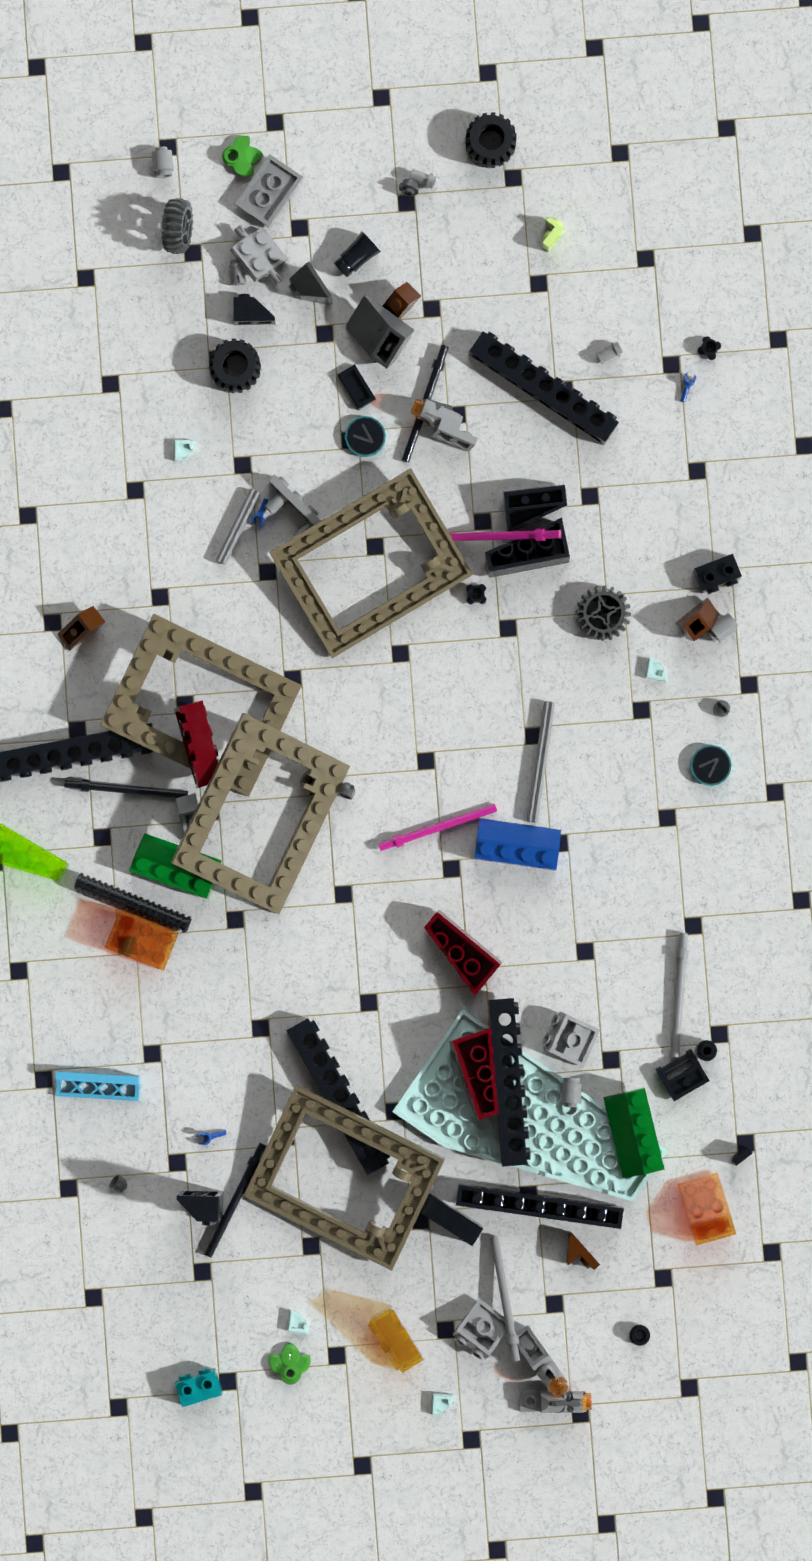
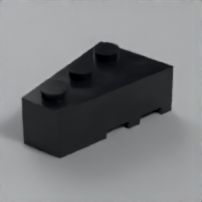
(531, 504)

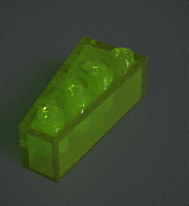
(28, 856)

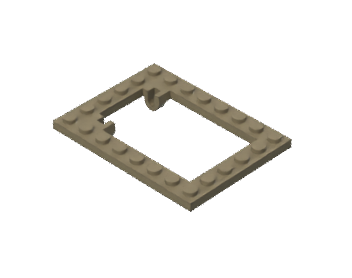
(442, 570)
(162, 635)
(244, 744)
(375, 1243)

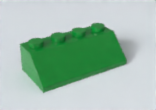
(154, 859)
(633, 1133)

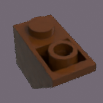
(401, 300)
(698, 620)

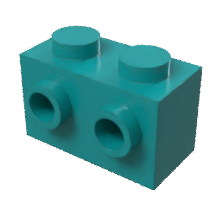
(198, 1387)

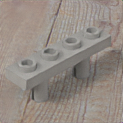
(285, 495)

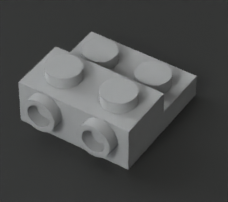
(570, 1039)
(481, 1329)

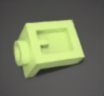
(551, 237)

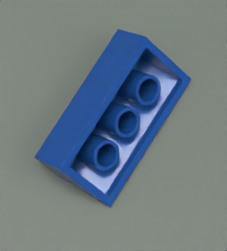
(517, 844)

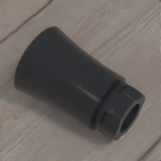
(356, 254)

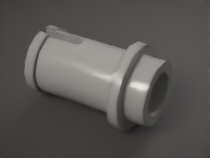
(423, 178)
(237, 272)
(609, 352)

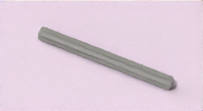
(540, 762)

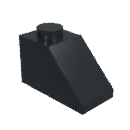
(251, 312)

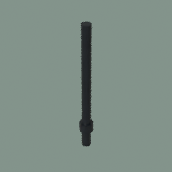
(438, 366)
(85, 785)
(252, 1165)

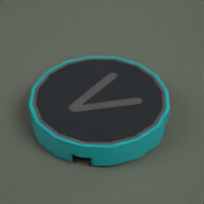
(365, 436)
(710, 765)

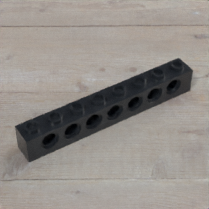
(548, 398)
(63, 747)
(297, 1034)
(508, 1156)
(539, 1206)

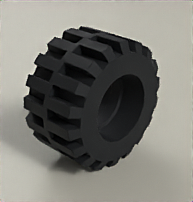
(496, 124)
(229, 349)

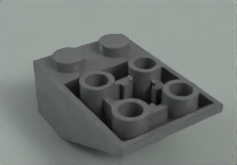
(379, 331)

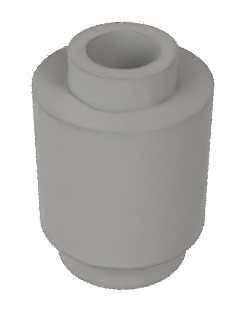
(162, 162)
(722, 628)
(571, 1092)

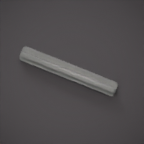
(238, 526)

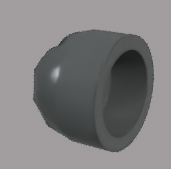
(719, 712)
(346, 790)
(118, 1184)

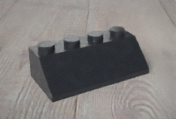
(203, 1205)

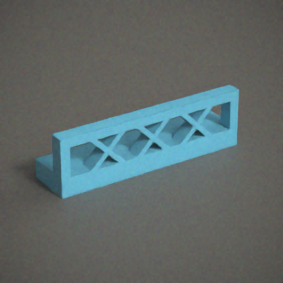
(99, 1078)

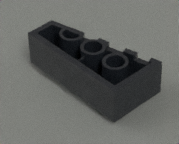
(528, 553)

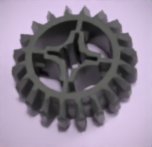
(177, 226)
(600, 602)

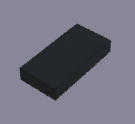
(356, 387)

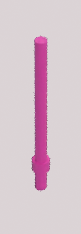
(538, 535)
(399, 840)

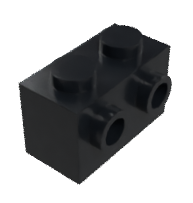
(717, 573)

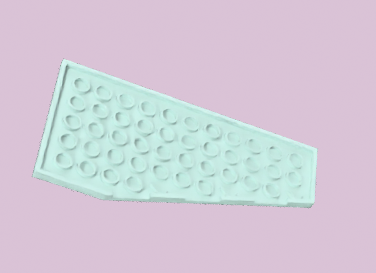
(563, 1141)

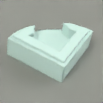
(183, 449)
(655, 670)
(297, 1323)
(440, 1403)

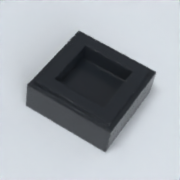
(741, 1155)

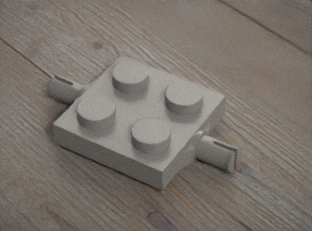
(258, 254)

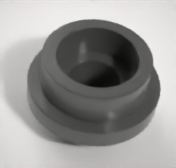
(409, 187)

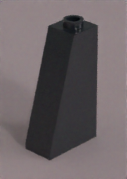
(451, 1219)

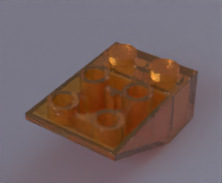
(141, 939)
(706, 1209)

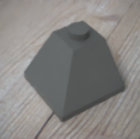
(309, 286)

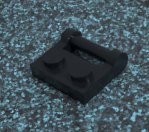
(685, 1081)

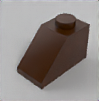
(81, 627)

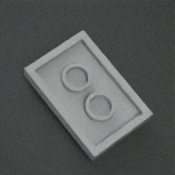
(269, 191)

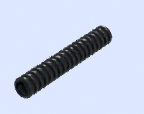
(132, 902)

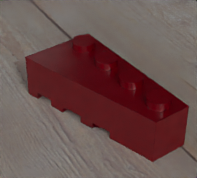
(197, 741)
(466, 954)
(477, 1071)

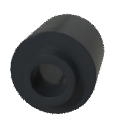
(699, 1050)

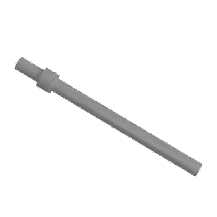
(682, 953)
(512, 1339)

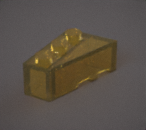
(395, 1339)

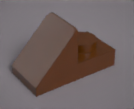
(575, 1249)

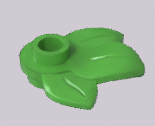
(245, 156)
(289, 1360)

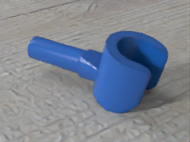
(687, 384)
(261, 512)
(208, 1137)

